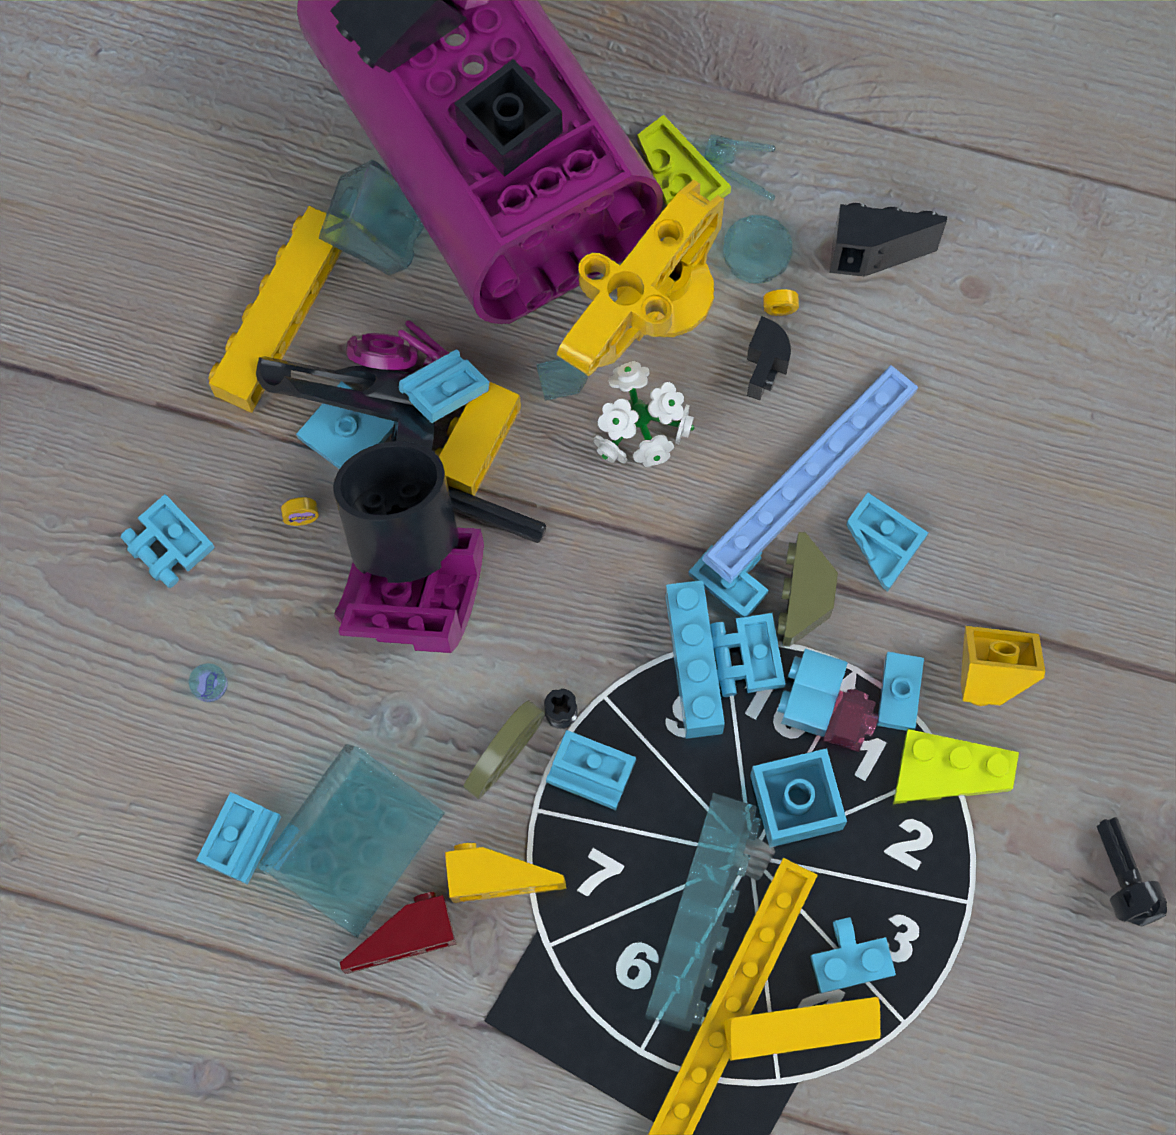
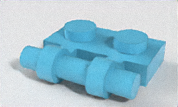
(175, 532)
(758, 652)

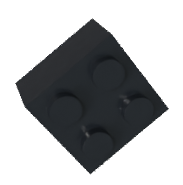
(508, 117)

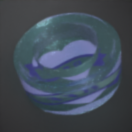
(208, 682)

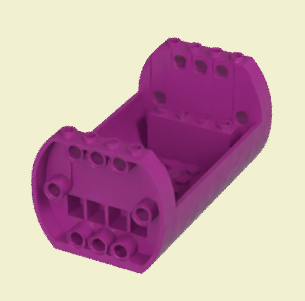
(515, 235)

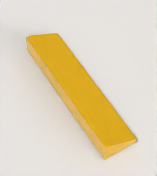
(803, 1028)

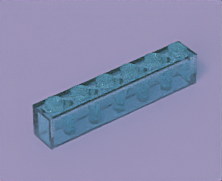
(701, 913)

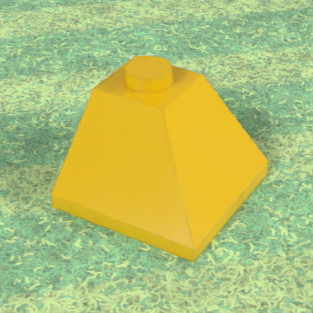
(999, 664)

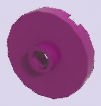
(381, 351)

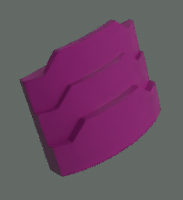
(417, 612)

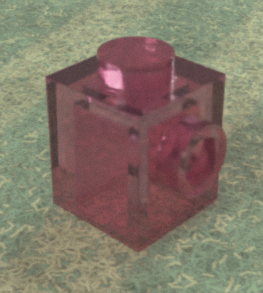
(851, 720)

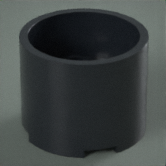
(396, 510)

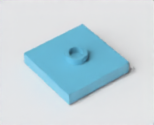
(342, 432)

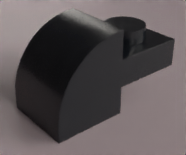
(771, 352)

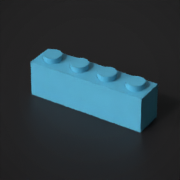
(694, 659)

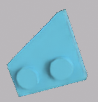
(884, 538)

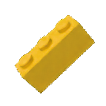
(478, 437)

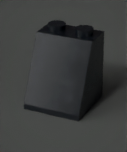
(395, 29)

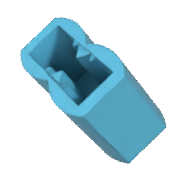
(813, 692)

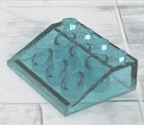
(351, 839)

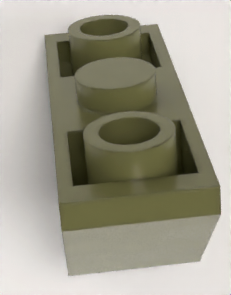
(808, 590)

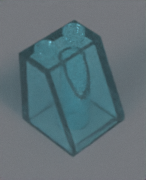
(372, 219)

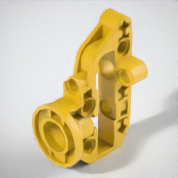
(645, 291)

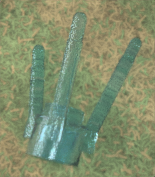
(723, 150)

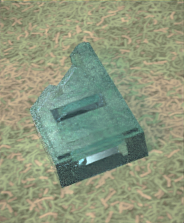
(559, 379)

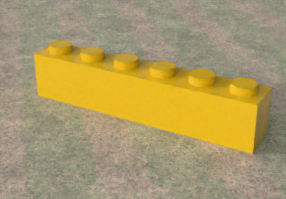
(277, 311)

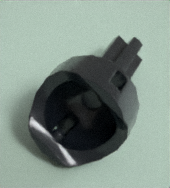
(1135, 897)

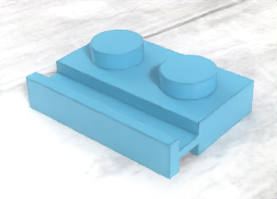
(444, 386)
(591, 769)
(238, 838)

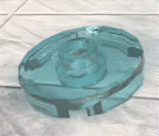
(754, 264)

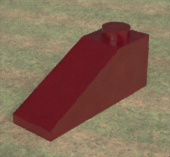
(410, 932)

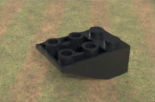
(878, 238)

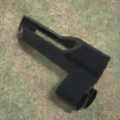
(378, 397)

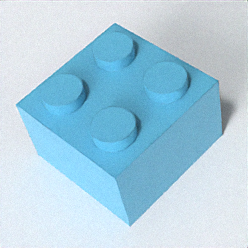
(798, 797)

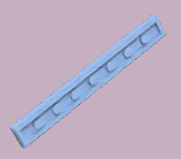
(809, 474)

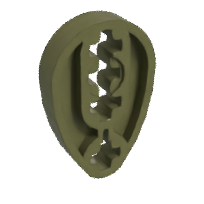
(504, 748)

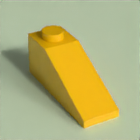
(488, 874)

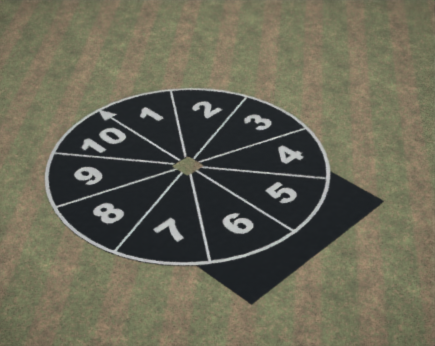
(603, 938)

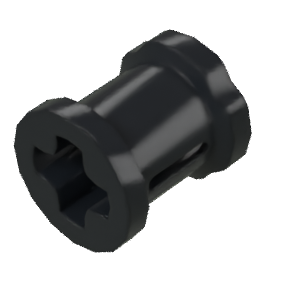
(563, 719)

